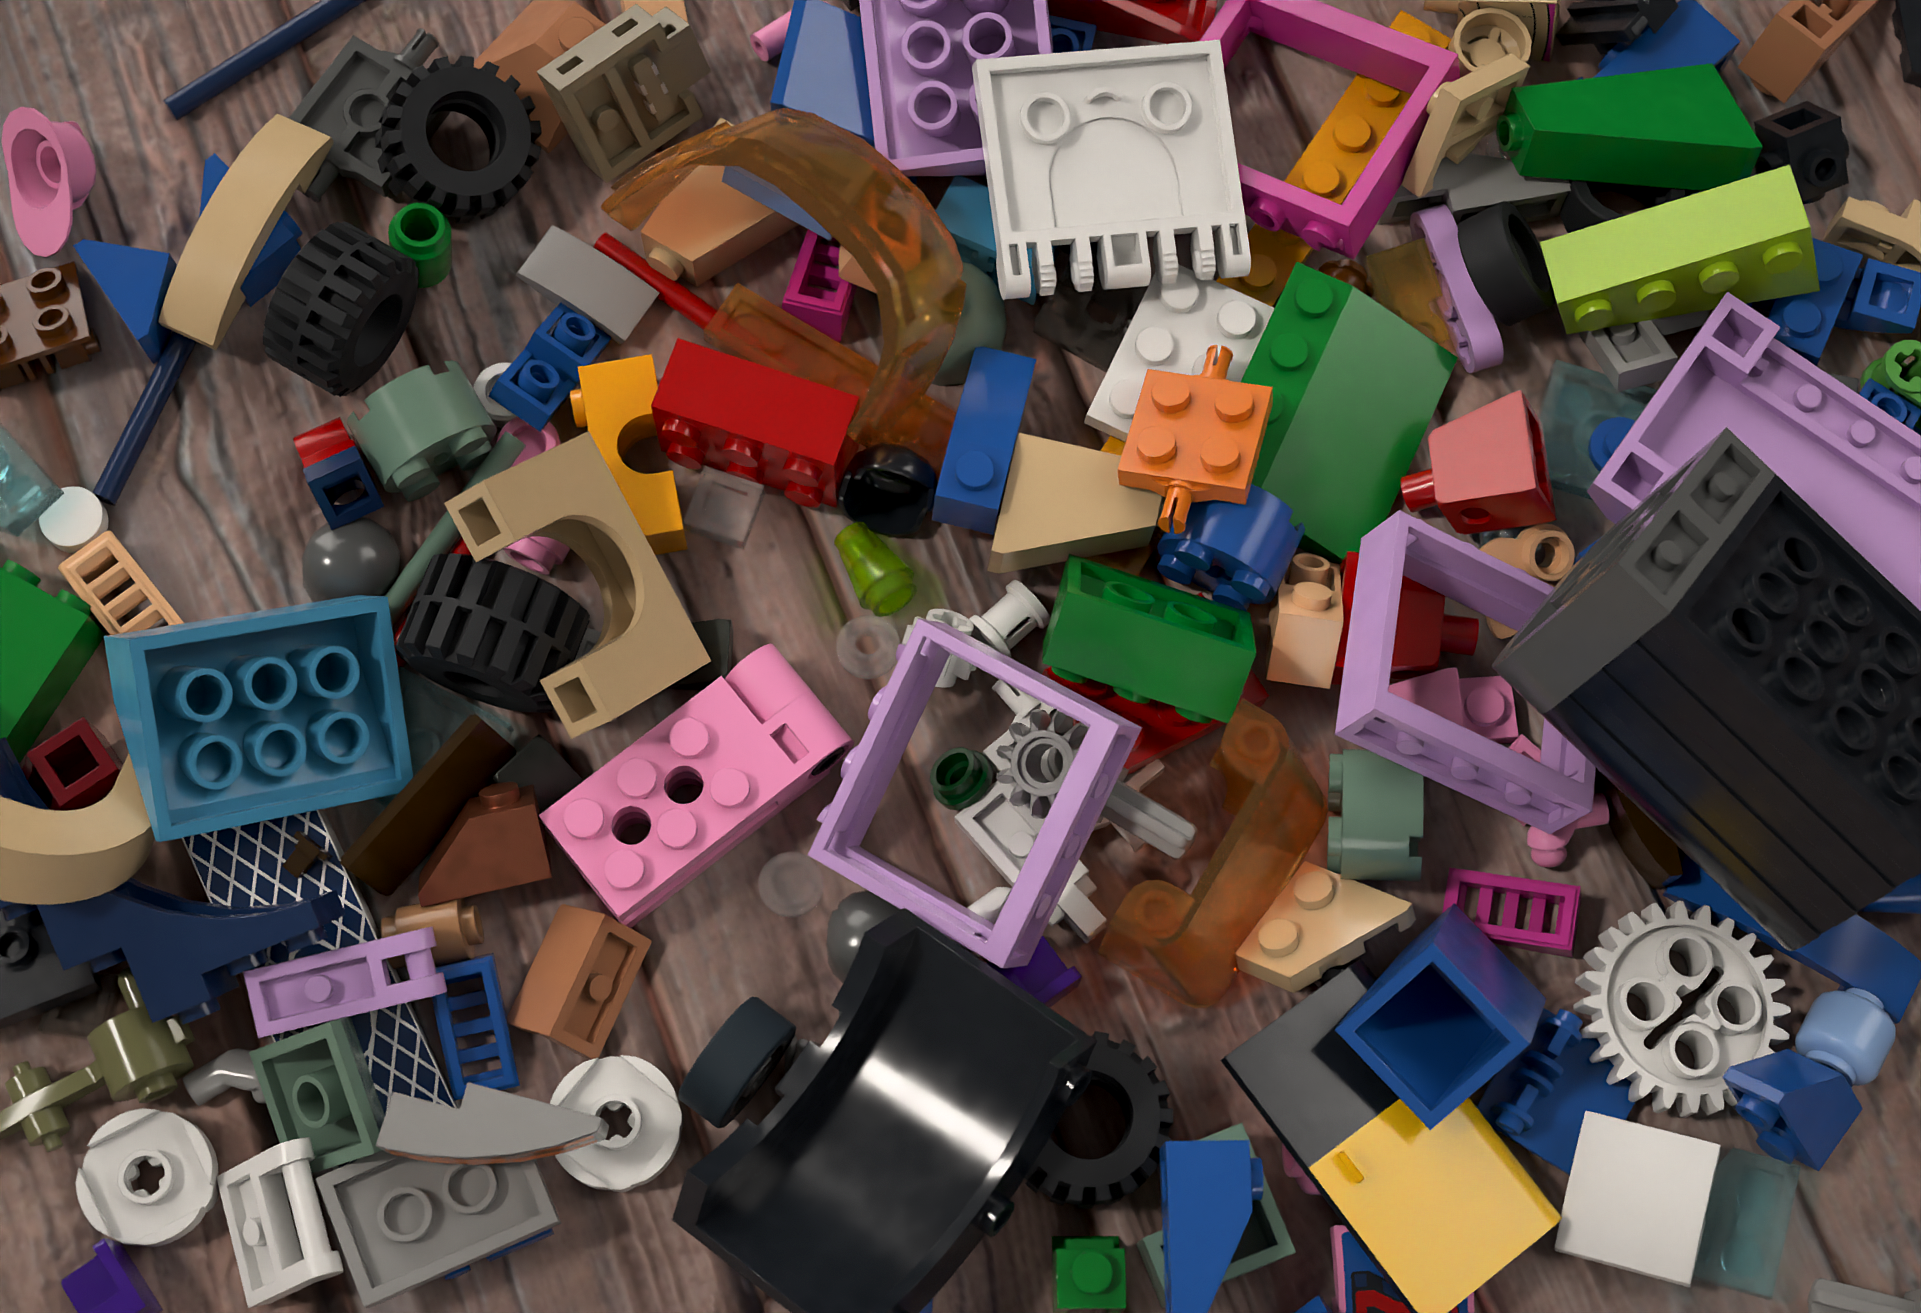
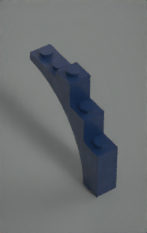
(175, 946)

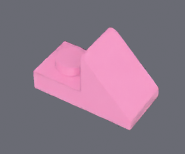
(1475, 703)

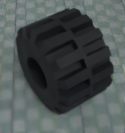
(491, 631)

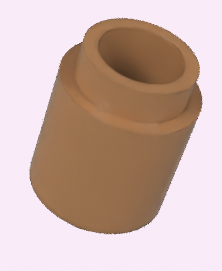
(454, 925)

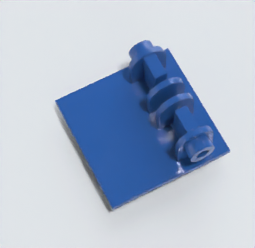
(1549, 1087)

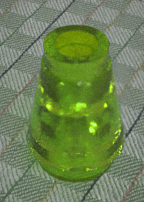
(875, 571)

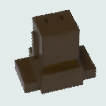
(305, 855)

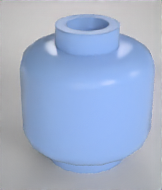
(1847, 1034)

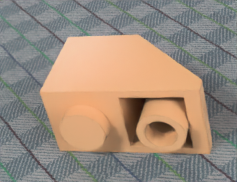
(1305, 623)

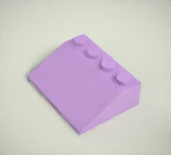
(923, 74)

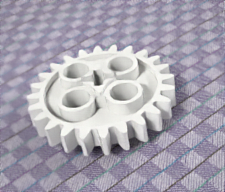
(1640, 964)

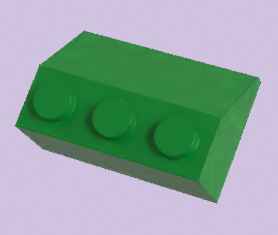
(1149, 641)

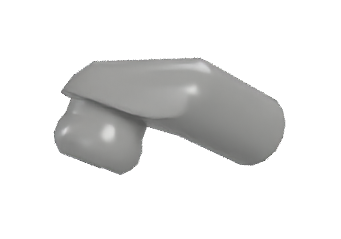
(226, 1071)

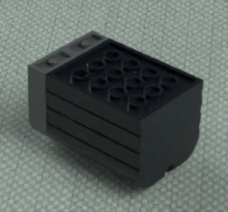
(1742, 690)

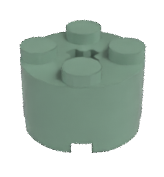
(423, 429)
(1377, 820)

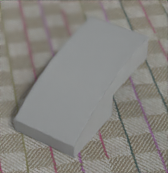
(588, 283)

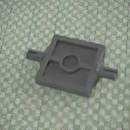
(350, 103)

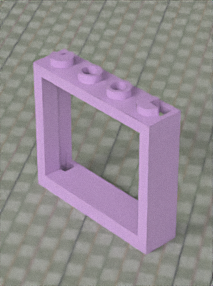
(1368, 715)
(1060, 840)

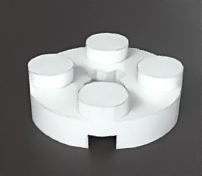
(654, 1118)
(111, 1166)

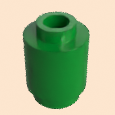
(425, 237)

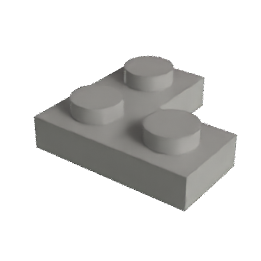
(1638, 351)

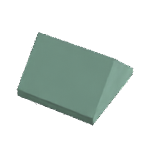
(322, 1091)

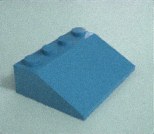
(261, 713)

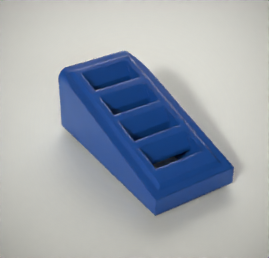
(499, 1078)

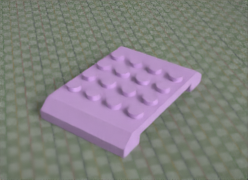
(1805, 425)

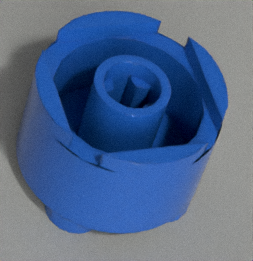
(1233, 548)

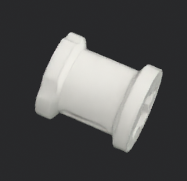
(1010, 619)

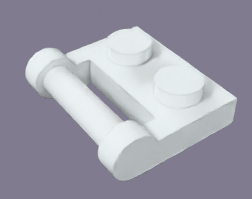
(263, 1228)

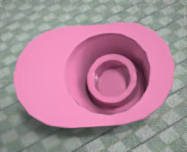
(47, 175)

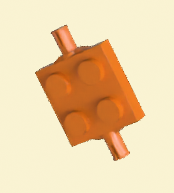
(1195, 437)

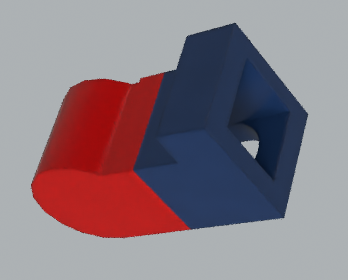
(334, 468)

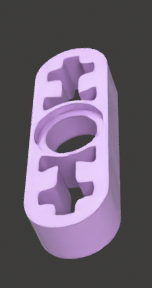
(1463, 310)

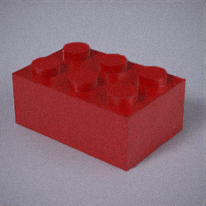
(754, 423)

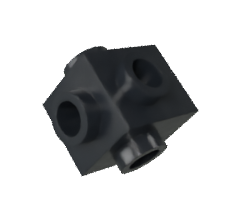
(1810, 143)

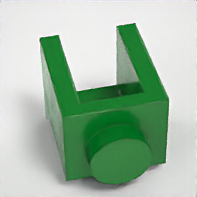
(1088, 1273)

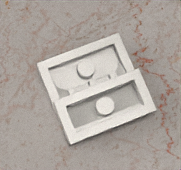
(1637, 1198)

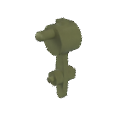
(131, 1058)

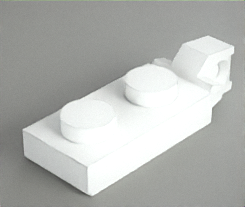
(1006, 837)

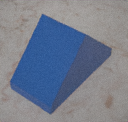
(135, 285)

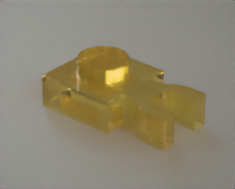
(1406, 284)

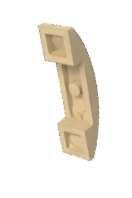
(236, 226)

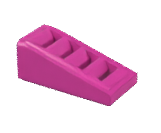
(818, 307)
(1540, 892)

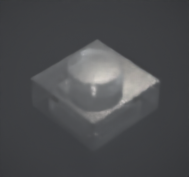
(724, 507)

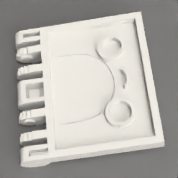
(1110, 156)

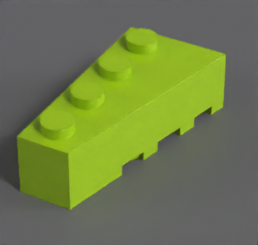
(1686, 255)

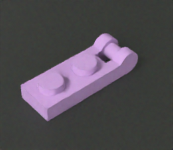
(341, 982)

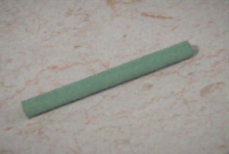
(445, 532)

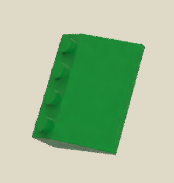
(1345, 408)

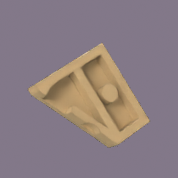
(1462, 116)
(1317, 926)

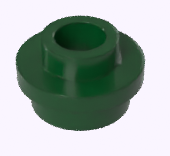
(960, 778)

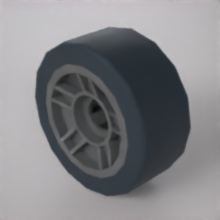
(736, 1062)

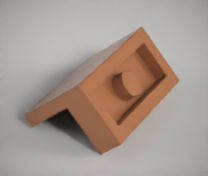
(579, 980)

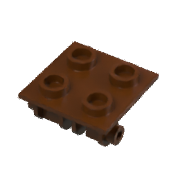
(42, 318)

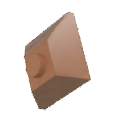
(531, 42)

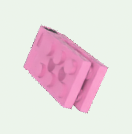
(740, 739)

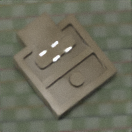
(627, 88)

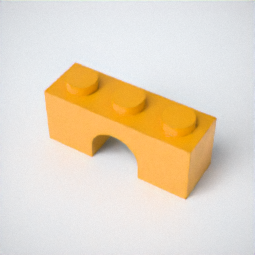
(618, 413)

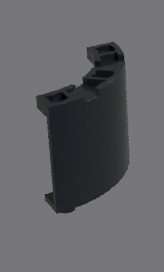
(891, 1132)

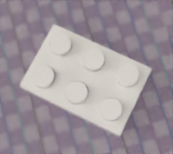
(1172, 336)

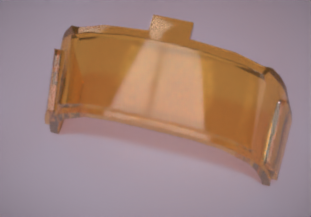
(865, 208)

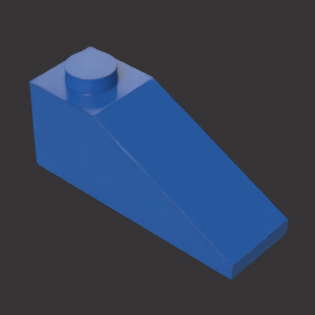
(983, 440)
(1204, 1214)

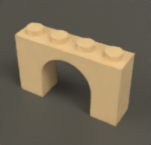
(644, 630)

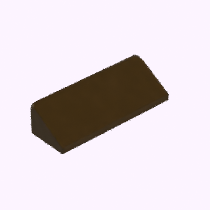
(427, 806)

